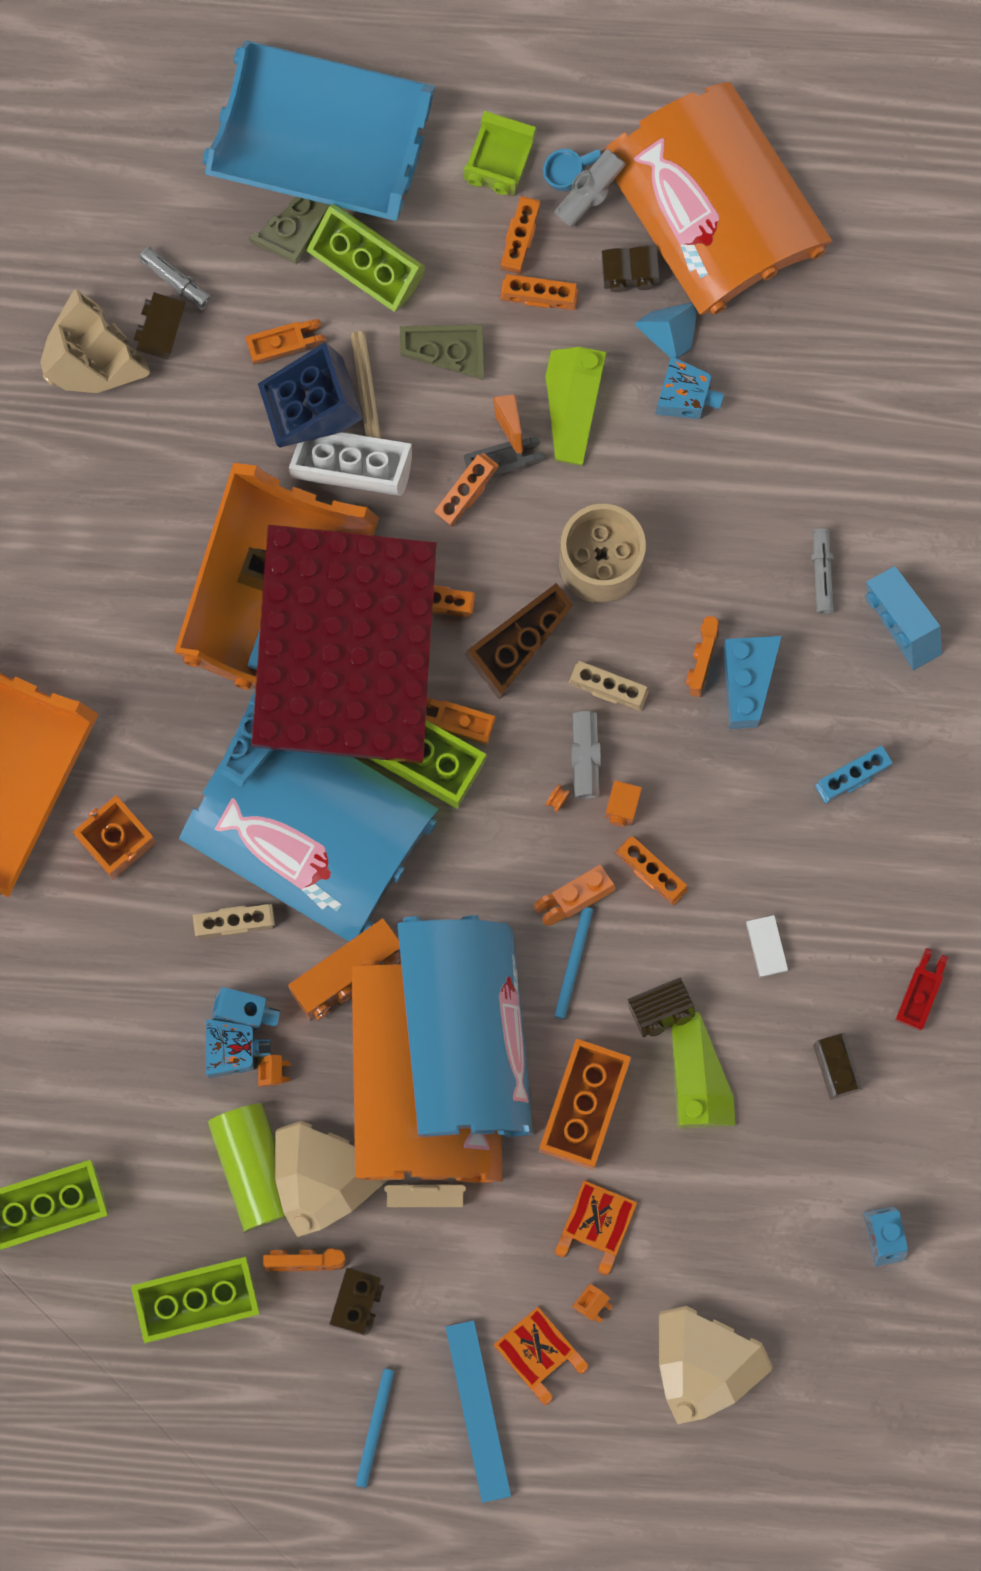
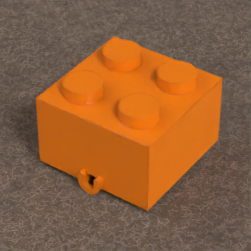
(114, 837)

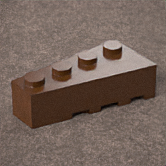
(511, 645)

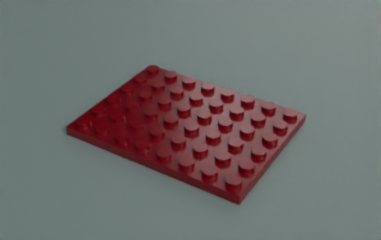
(344, 644)

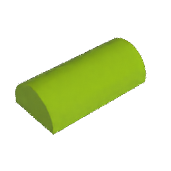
(365, 258)
(248, 1161)
(50, 1203)
(195, 1299)

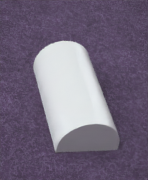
(354, 463)

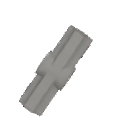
(590, 188)
(585, 755)

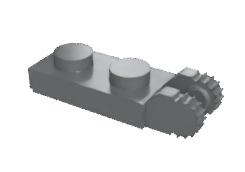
(506, 457)

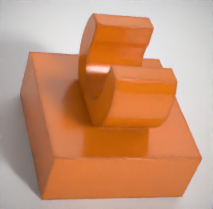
(271, 1071)
(591, 1303)

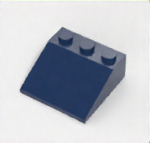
(310, 398)

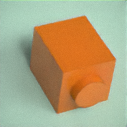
(622, 804)

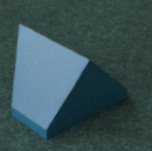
(671, 328)

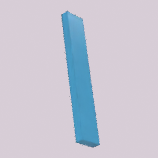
(478, 1411)

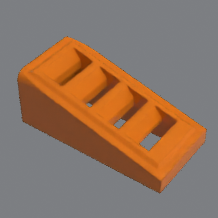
(508, 418)

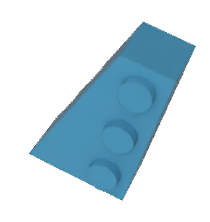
(905, 617)
(747, 677)

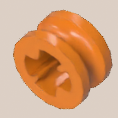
(557, 798)

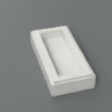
(766, 946)

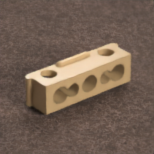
(610, 695)
(226, 914)
(425, 1195)

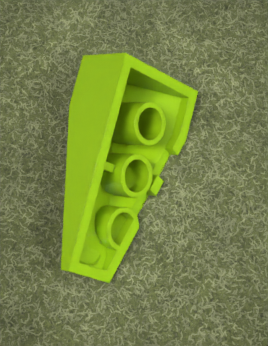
(572, 392)
(699, 1080)

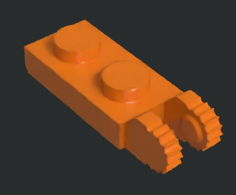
(283, 341)
(703, 654)
(461, 720)
(575, 896)
(306, 1261)

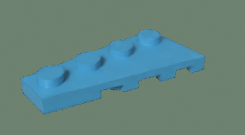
(240, 758)

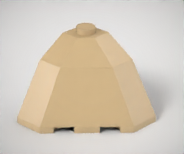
(87, 352)
(317, 1177)
(705, 1364)

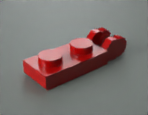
(921, 992)

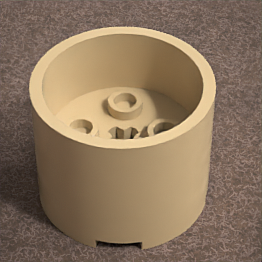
(596, 532)

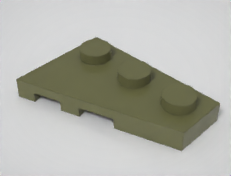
(291, 230)
(445, 346)

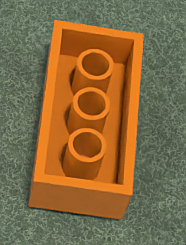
(332, 977)
(584, 1104)

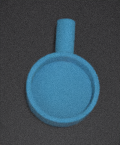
(564, 165)

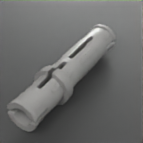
(183, 284)
(823, 577)

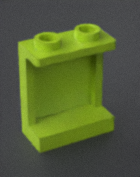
(499, 154)

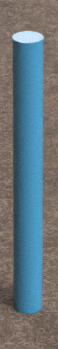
(573, 963)
(374, 1428)

